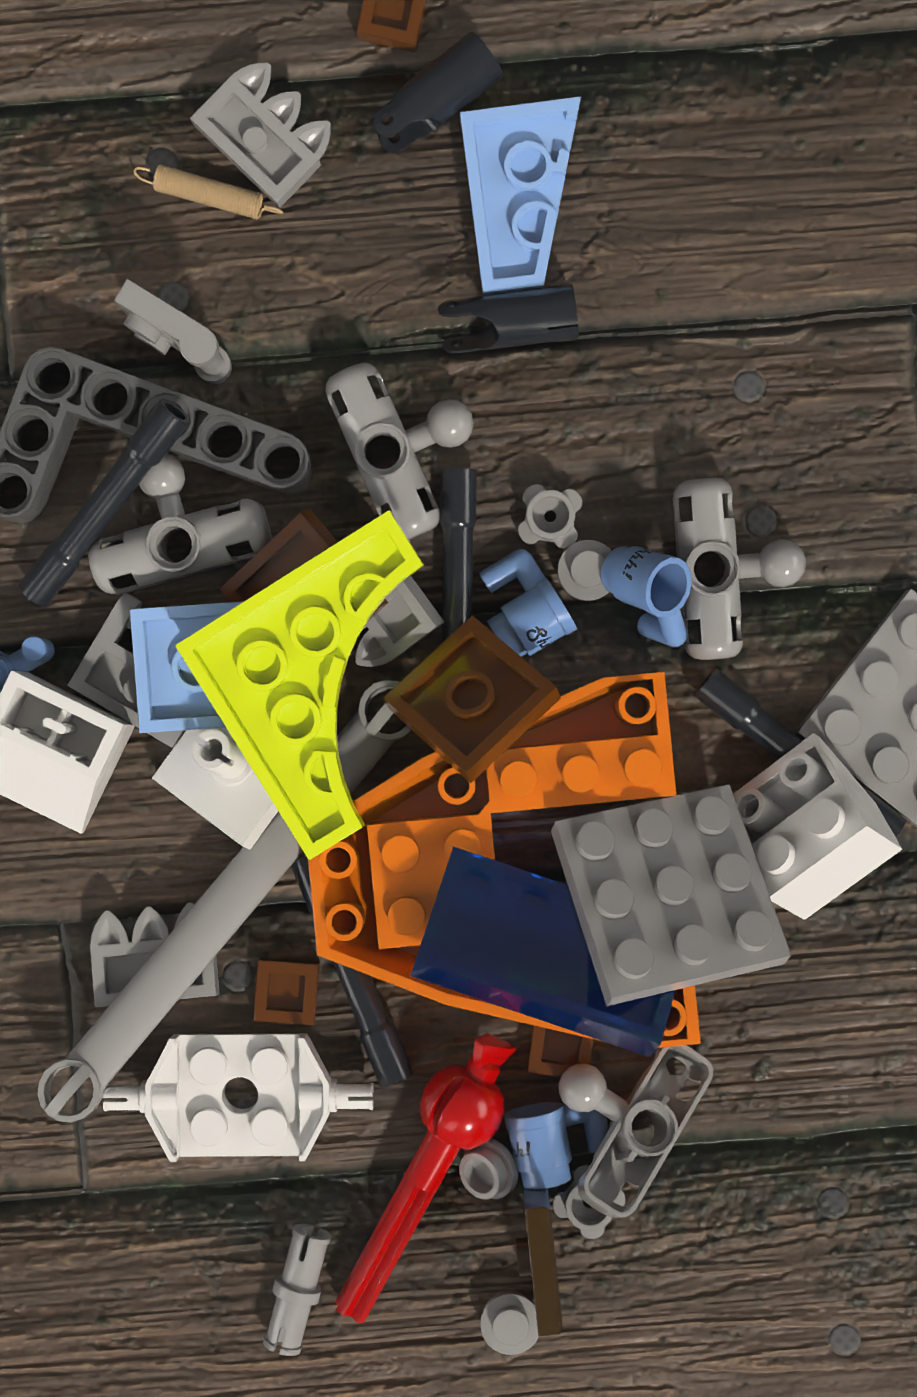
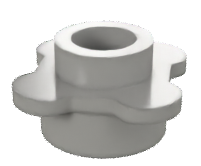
(562, 504)
(571, 1206)

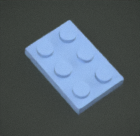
(165, 686)

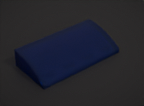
(523, 949)

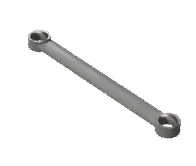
(204, 930)

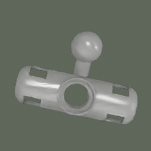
(447, 424)
(146, 547)
(778, 563)
(620, 1154)

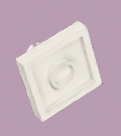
(218, 783)

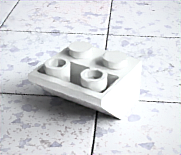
(56, 749)
(812, 828)

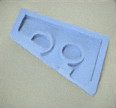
(516, 187)

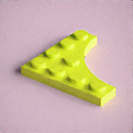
(280, 668)

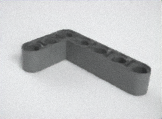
(82, 401)

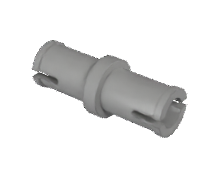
(297, 1289)

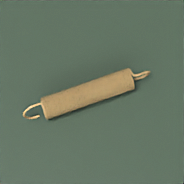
(208, 191)

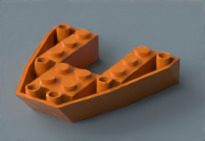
(382, 880)

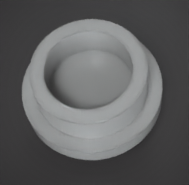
(581, 569)
(488, 1170)
(509, 1323)

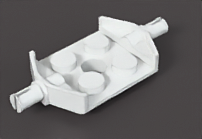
(194, 1118)

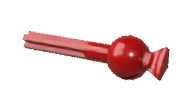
(461, 1112)

